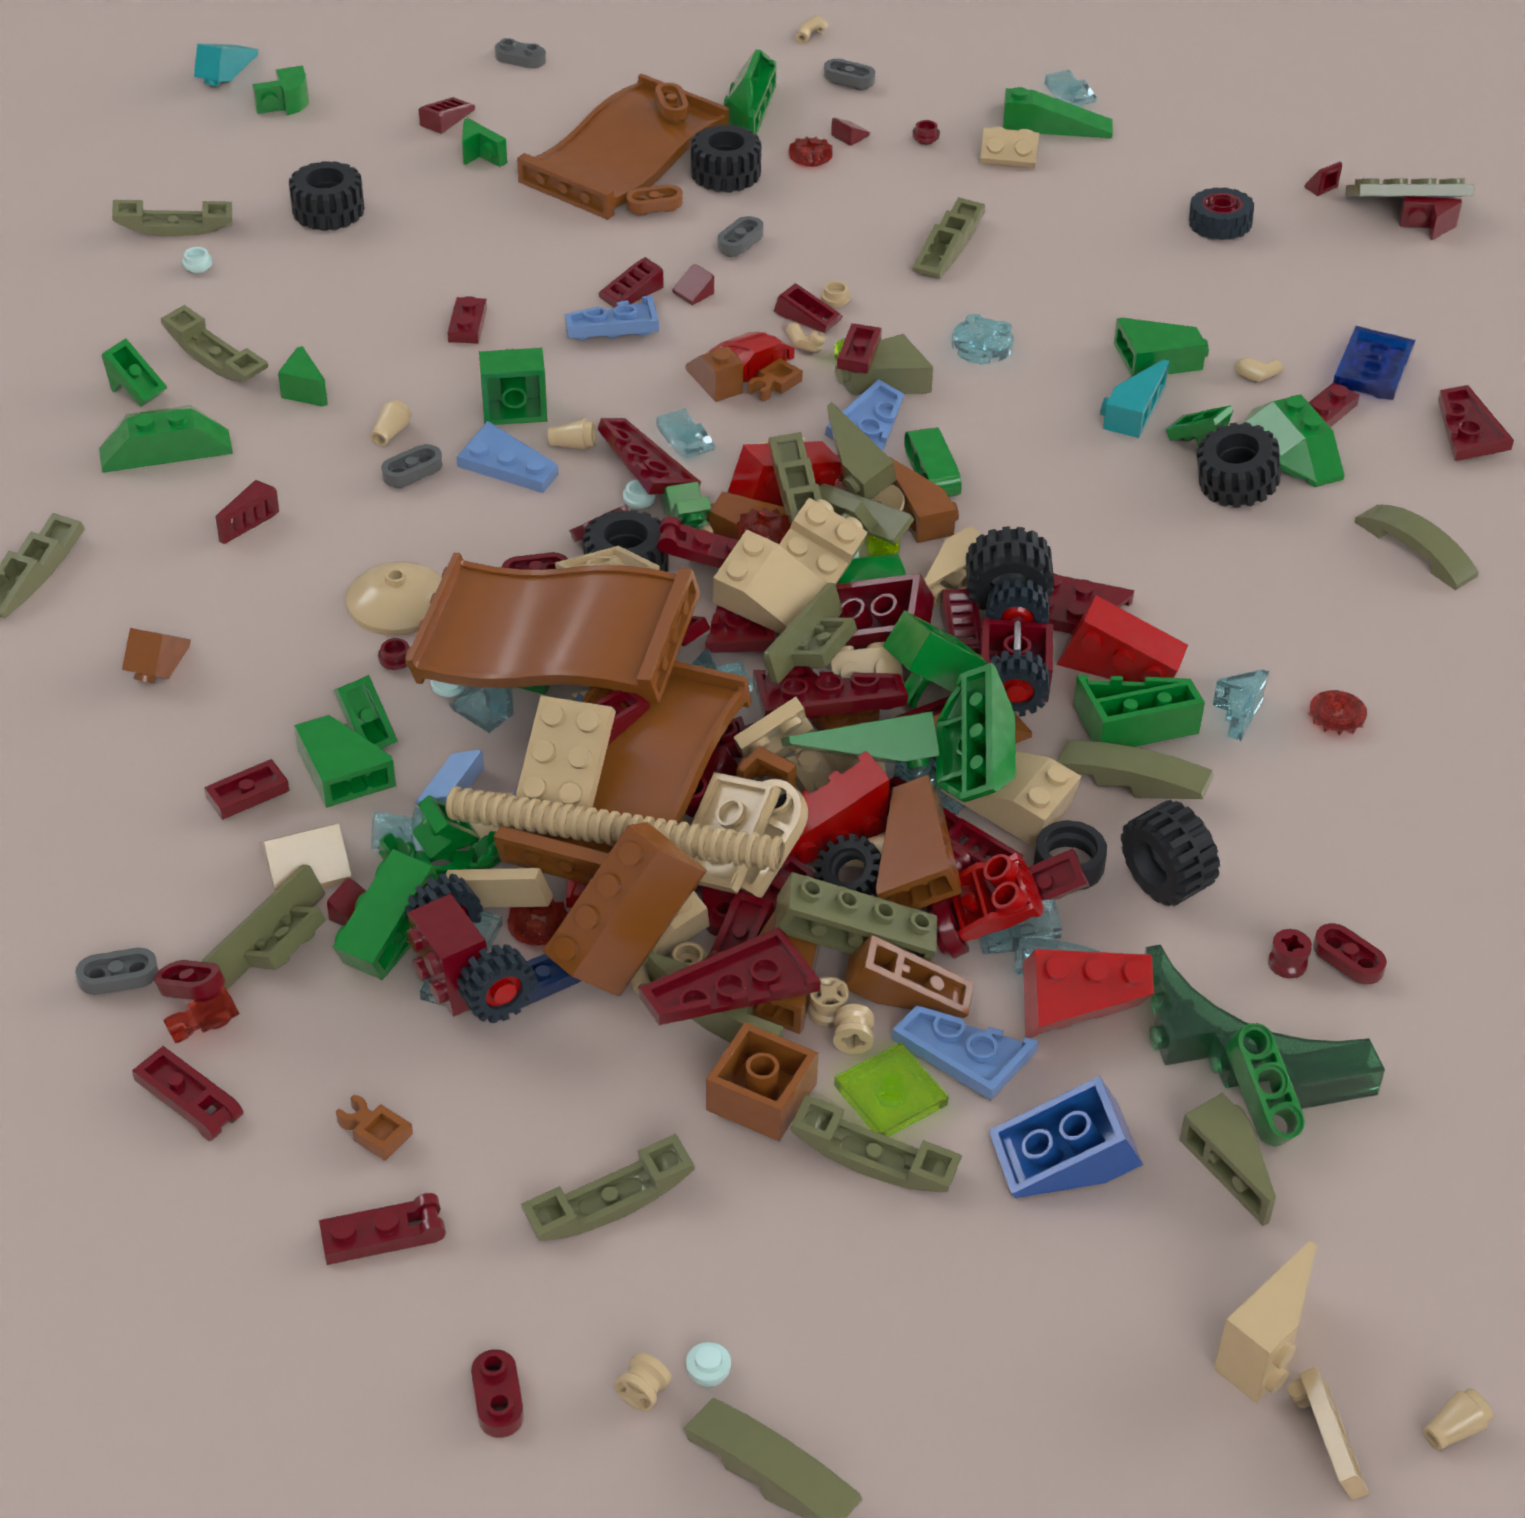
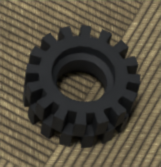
(844, 852)

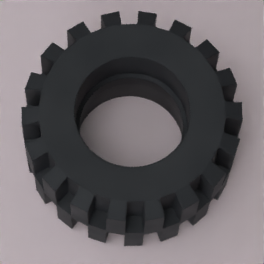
(726, 158)
(326, 195)
(1238, 464)
(629, 530)
(1007, 556)
(1170, 853)

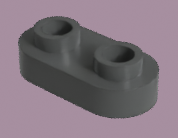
(520, 53)
(849, 73)
(740, 236)
(411, 465)
(116, 971)

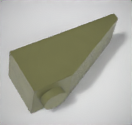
(863, 463)
(1227, 1146)

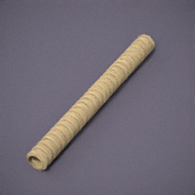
(608, 827)

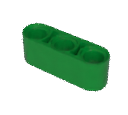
(933, 459)
(1260, 1104)

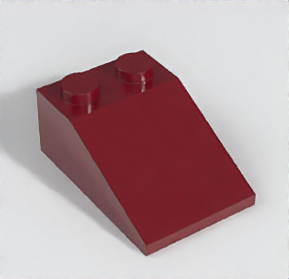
(879, 604)

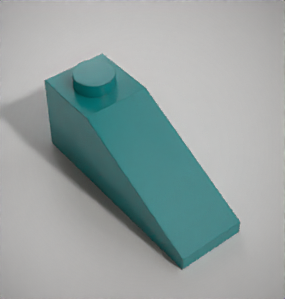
(221, 61)
(1134, 400)

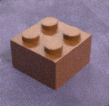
(761, 1081)

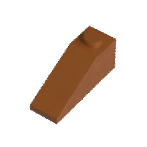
(927, 504)
(905, 980)

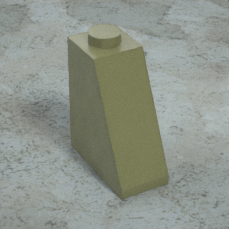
(896, 364)

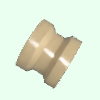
(825, 1002)
(853, 1029)
(642, 1381)

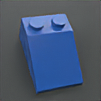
(1066, 1143)

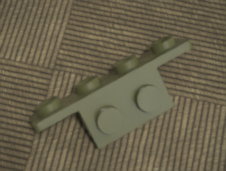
(875, 517)
(811, 637)
(272, 928)

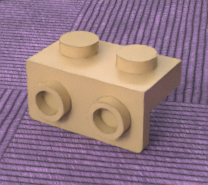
(1009, 147)
(869, 660)

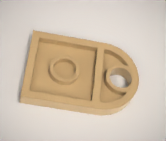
(784, 822)

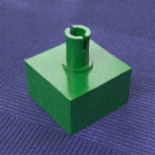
(513, 386)
(929, 655)

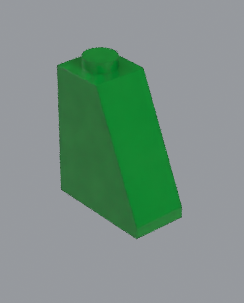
(1149, 342)
(342, 761)

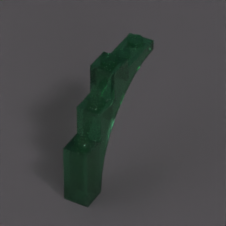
(1195, 1029)

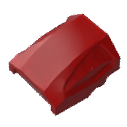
(757, 351)
(996, 896)

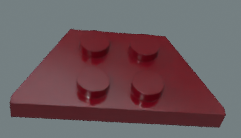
(1073, 597)

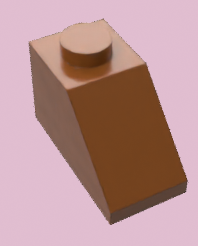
(718, 373)
(153, 654)

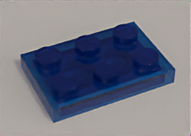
(1374, 362)

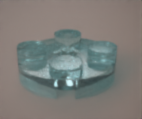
(995, 337)

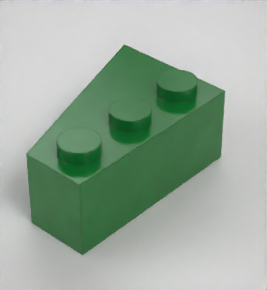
(1138, 711)
(378, 927)

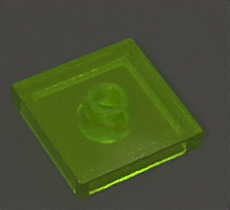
(891, 1090)

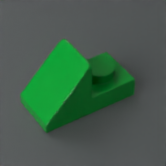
(483, 143)
(130, 370)
(1199, 424)
(365, 712)
(438, 833)

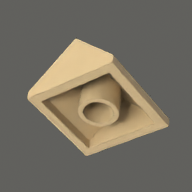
(318, 848)

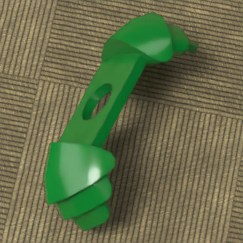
(481, 854)

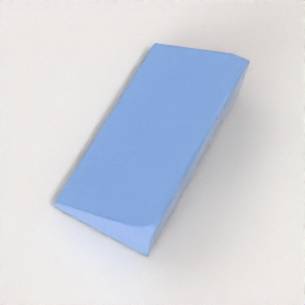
(459, 770)

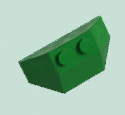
(752, 92)
(163, 438)
(1304, 439)
(976, 737)

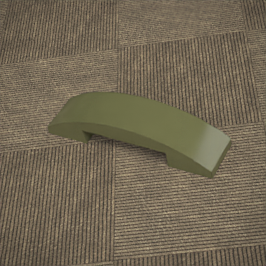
(172, 223)
(209, 350)
(1448, 559)
(872, 1153)
(612, 1196)

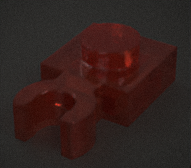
(202, 1015)

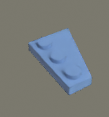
(623, 319)
(874, 412)
(507, 459)
(968, 1054)

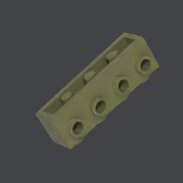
(847, 918)

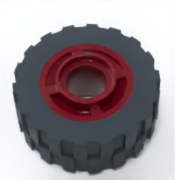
(1221, 213)

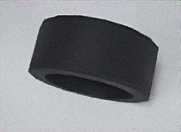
(1074, 835)

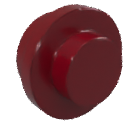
(926, 132)
(393, 654)

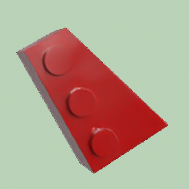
(756, 476)
(1120, 644)
(845, 806)
(1081, 985)

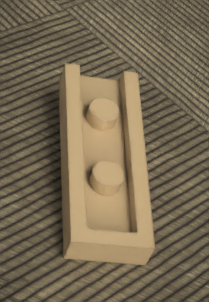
(507, 886)
(1312, 1392)

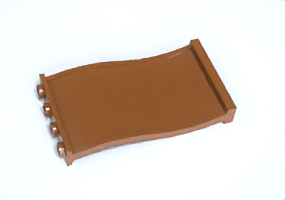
(618, 149)
(554, 627)
(645, 769)

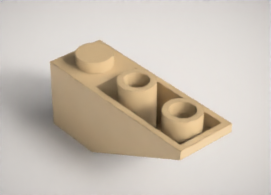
(950, 564)

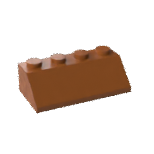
(625, 909)

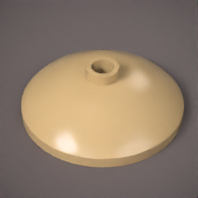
(392, 597)

